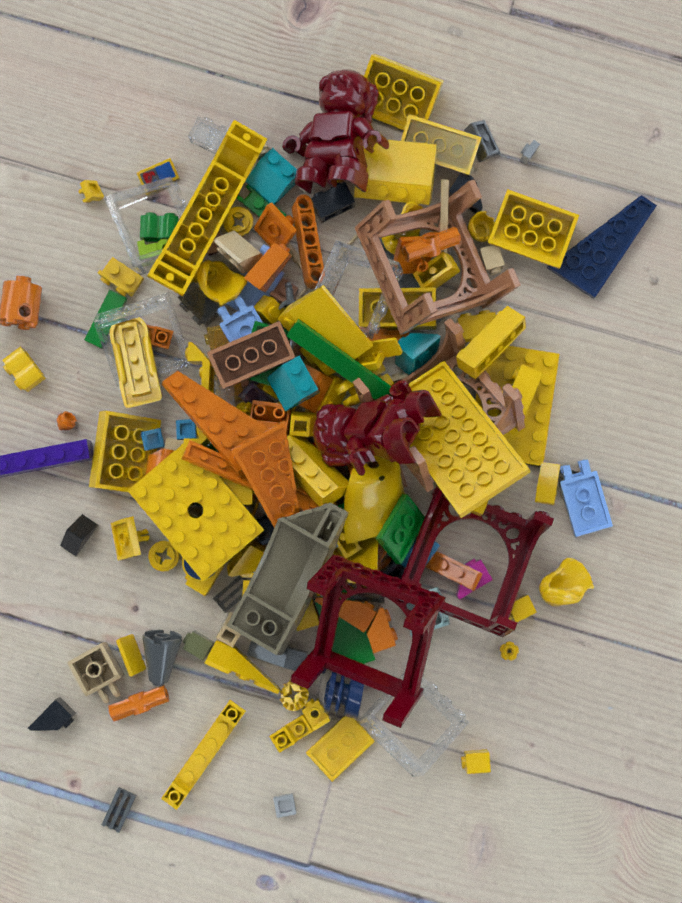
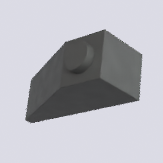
(290, 659)

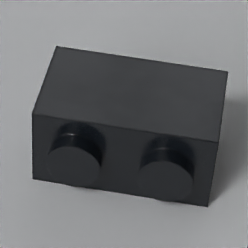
(333, 202)

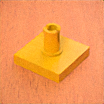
(127, 538)

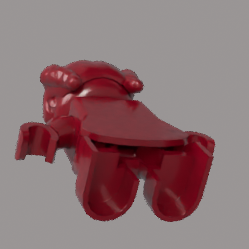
(338, 133)
(374, 429)

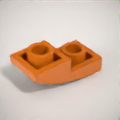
(160, 336)

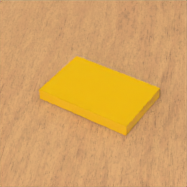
(340, 747)

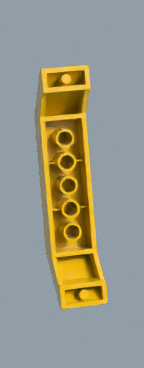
(207, 208)

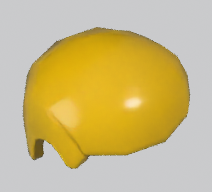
(480, 226)

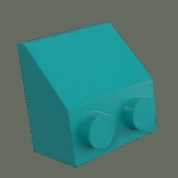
(272, 177)
(417, 351)
(293, 383)

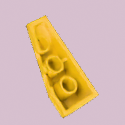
(232, 659)

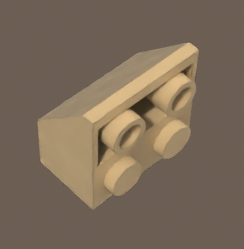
(237, 251)

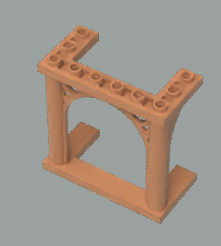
(384, 223)
(507, 402)

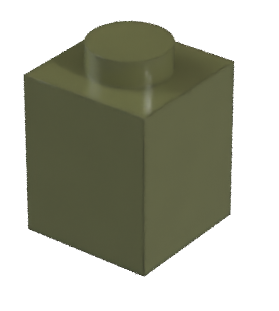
(197, 644)

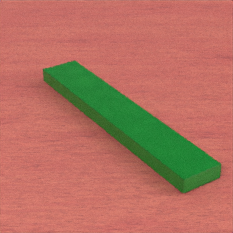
(336, 358)

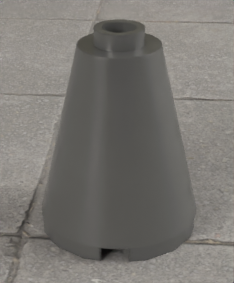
(160, 654)

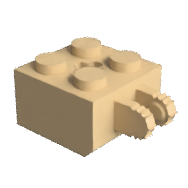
(92, 681)

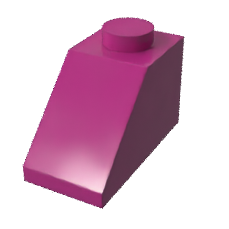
(486, 577)

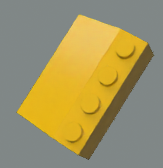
(401, 91)
(400, 172)
(533, 229)
(328, 319)
(119, 451)

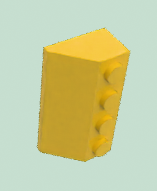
(315, 477)

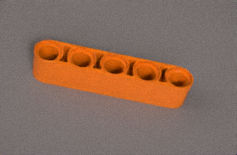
(310, 233)

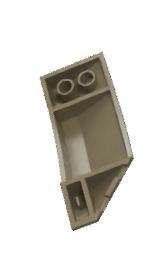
(278, 590)

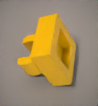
(91, 191)

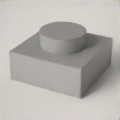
(528, 151)
(284, 805)

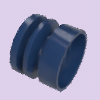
(343, 695)

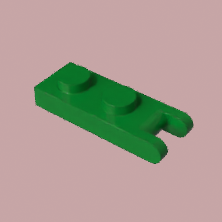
(255, 202)

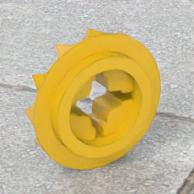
(238, 212)
(155, 559)
(300, 698)

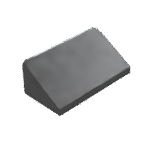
(487, 146)

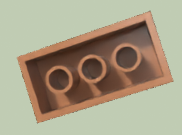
(251, 355)

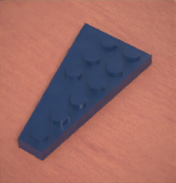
(597, 255)

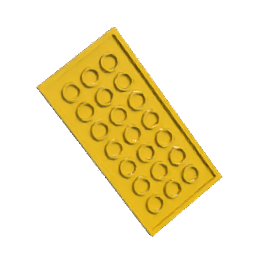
(463, 446)

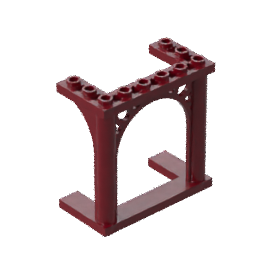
(529, 533)
(419, 620)

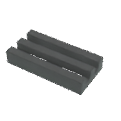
(111, 825)

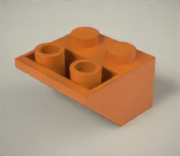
(270, 414)
(379, 631)

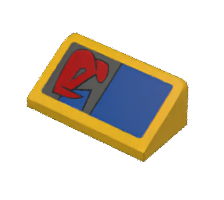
(157, 172)

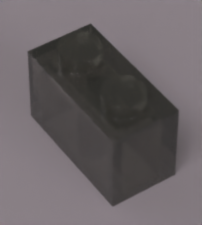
(199, 305)

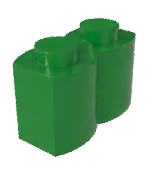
(155, 227)

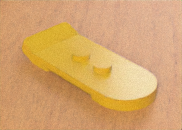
(135, 363)

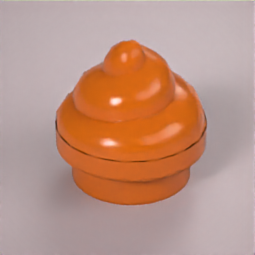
(66, 421)

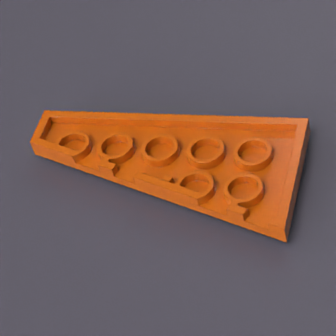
(216, 418)
(270, 471)

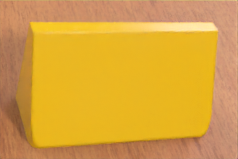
(131, 654)

